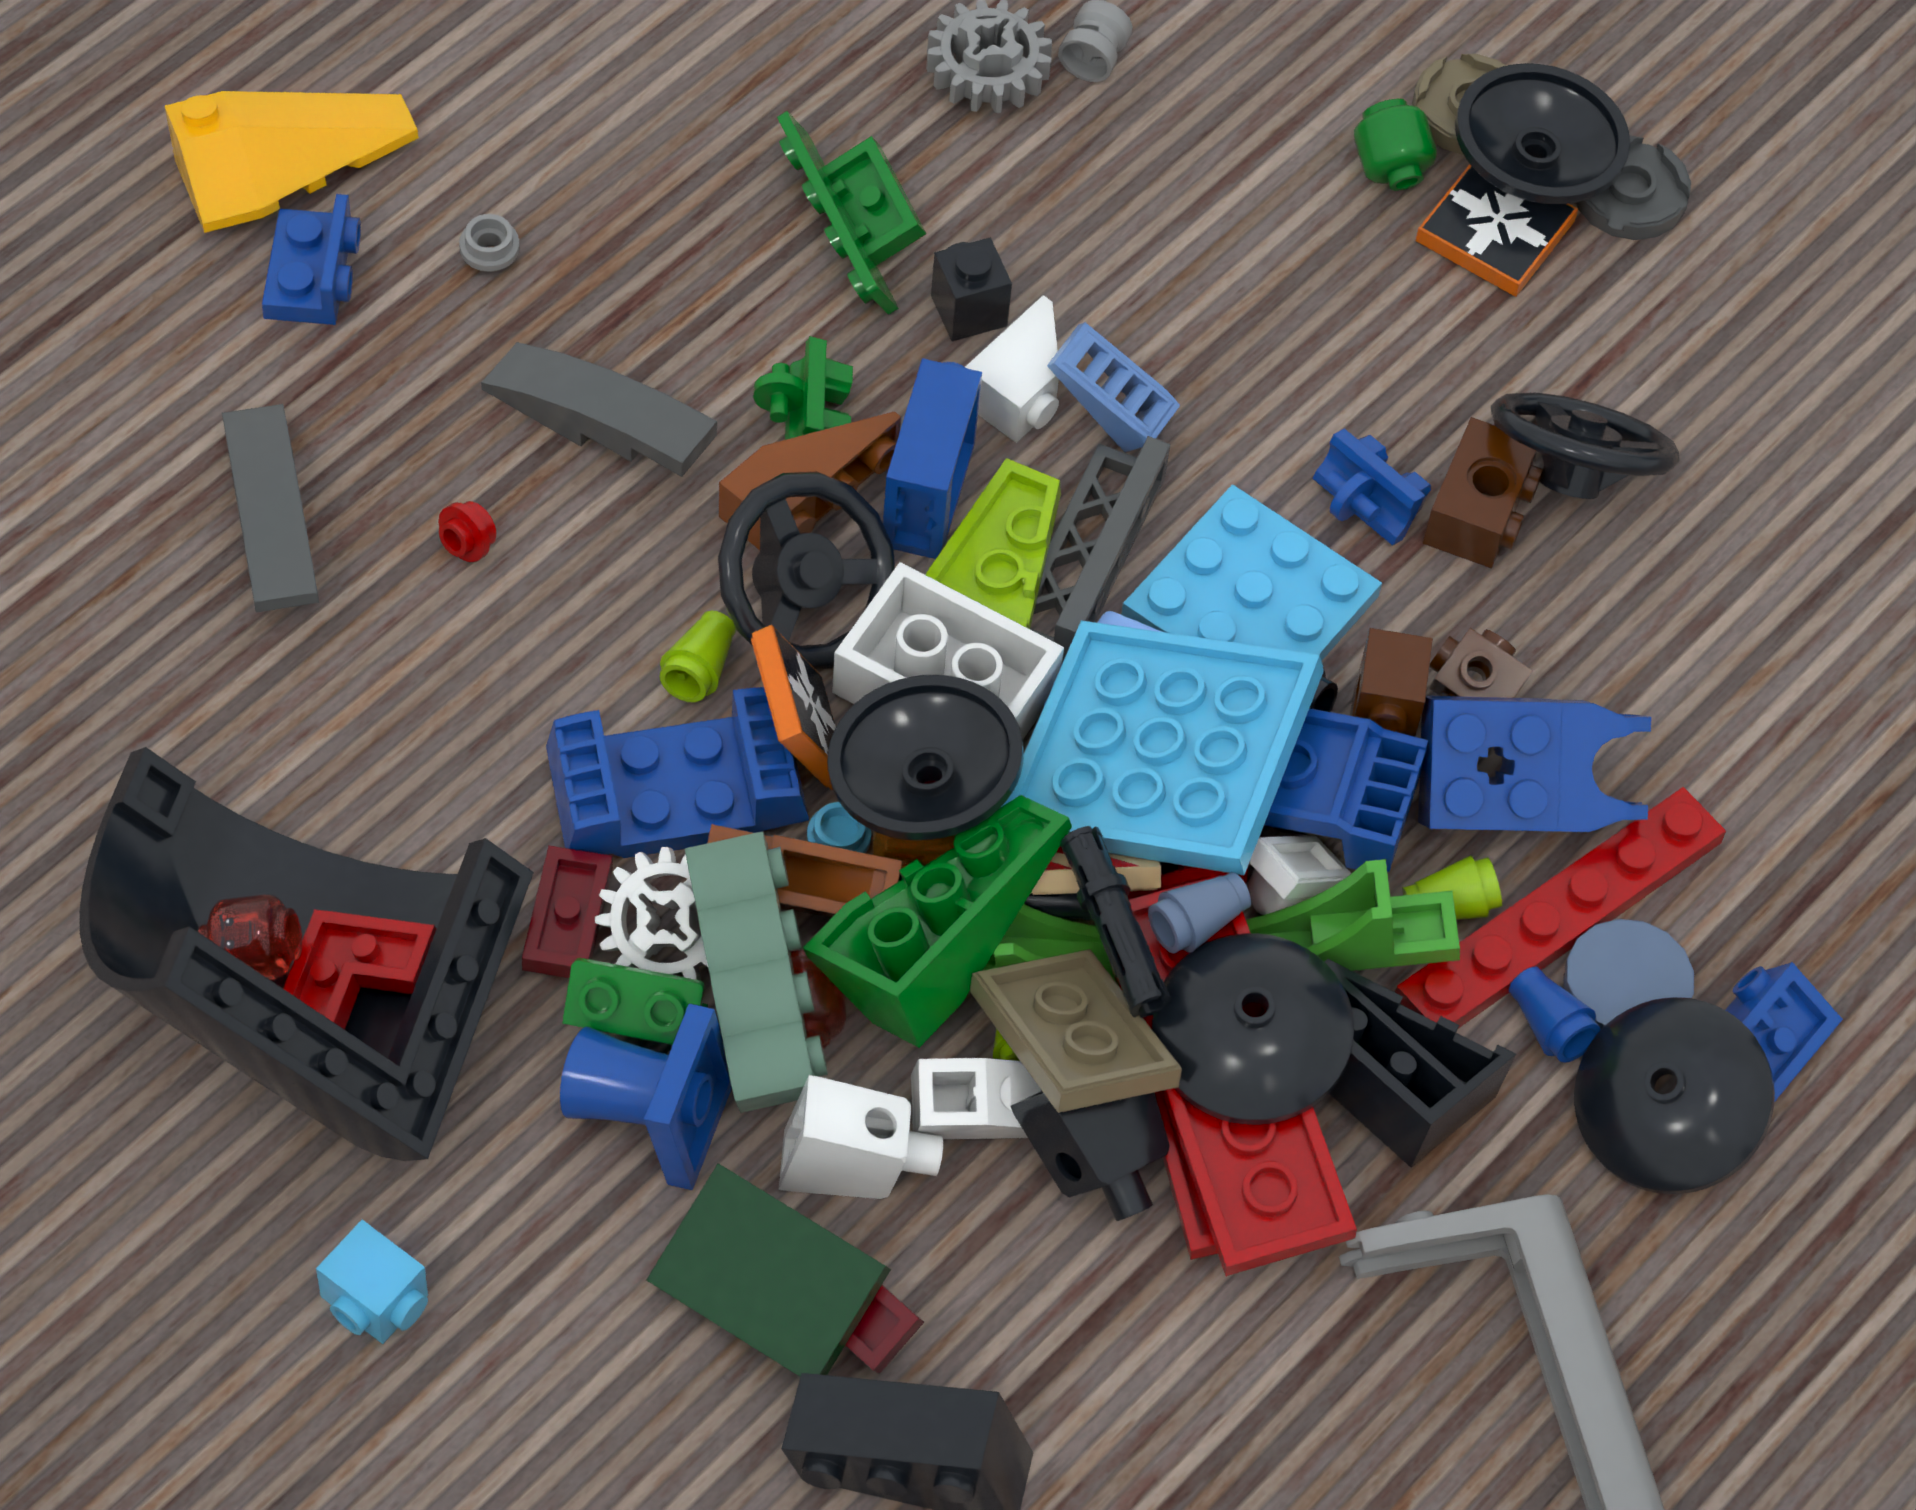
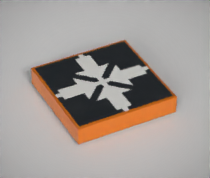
(1494, 231)
(795, 701)

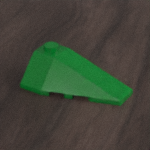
(917, 943)

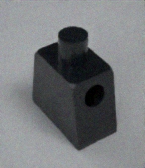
(1098, 1146)

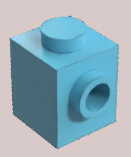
(372, 1284)

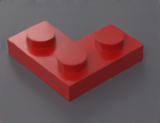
(356, 952)

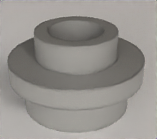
(485, 231)

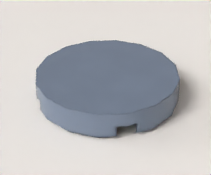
(1625, 966)

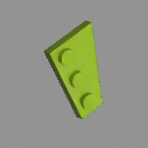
(1003, 543)

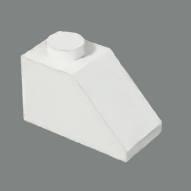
(1015, 382)

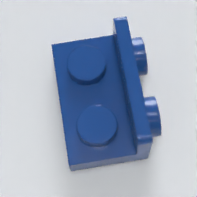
(309, 264)
(1784, 1017)

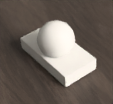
(1291, 871)

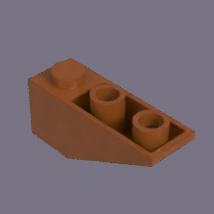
(842, 452)

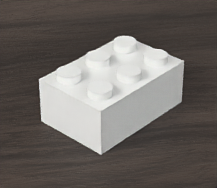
(933, 630)

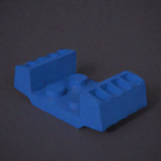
(672, 781)
(1350, 785)

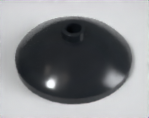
(1542, 133)
(919, 734)
(1255, 1065)
(1698, 1129)

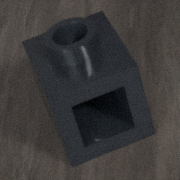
(971, 288)

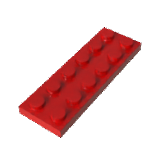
(1263, 1185)

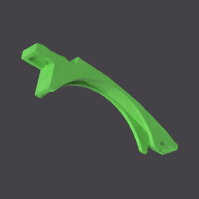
(1347, 924)

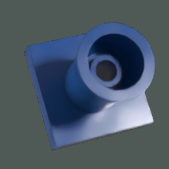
(670, 1093)

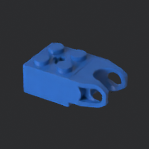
(1543, 771)

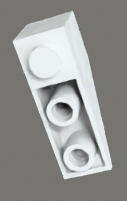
(969, 1097)

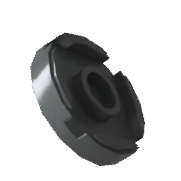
(1645, 197)

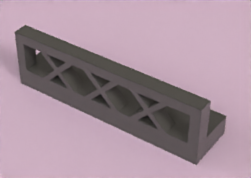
(1106, 555)

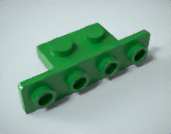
(863, 202)

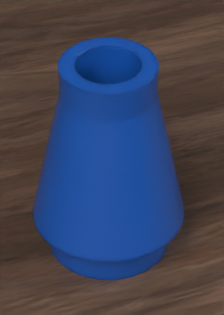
(1556, 1017)

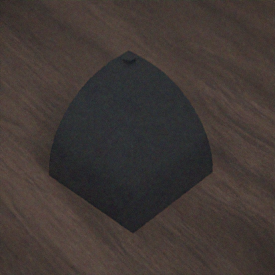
(392, 1071)

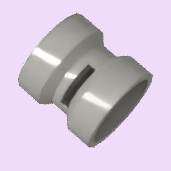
(1098, 32)

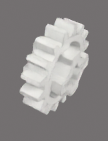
(645, 939)

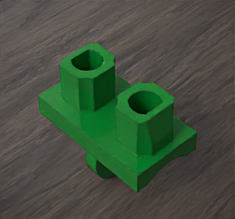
(800, 391)

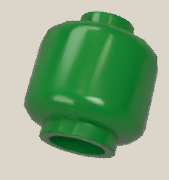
(1395, 144)

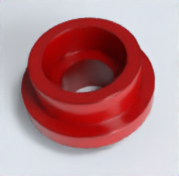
(466, 530)

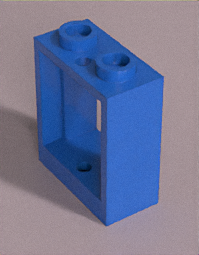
(931, 457)

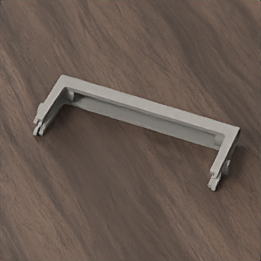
(1561, 1321)

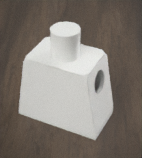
(852, 1142)

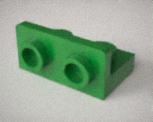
(629, 1000)

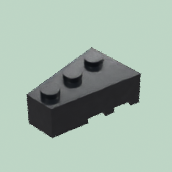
(1409, 1074)
(908, 1443)

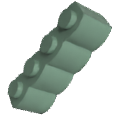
(752, 970)

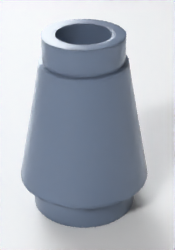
(1197, 911)

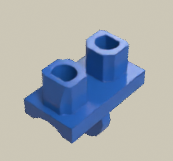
(1369, 487)

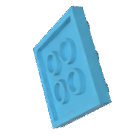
(1253, 582)

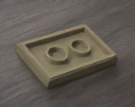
(1074, 1030)

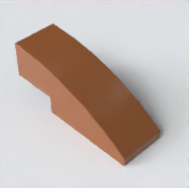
(823, 875)

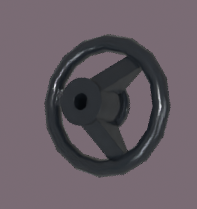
(1583, 442)
(796, 567)

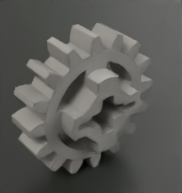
(989, 55)

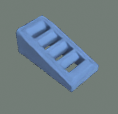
(1141, 390)

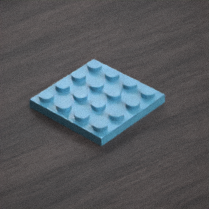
(1169, 741)

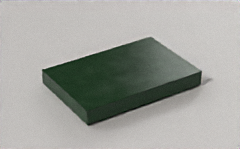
(768, 1274)

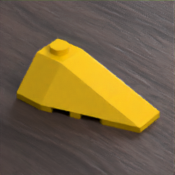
(257, 147)

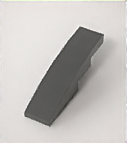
(601, 405)
(270, 508)

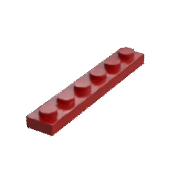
(1563, 909)

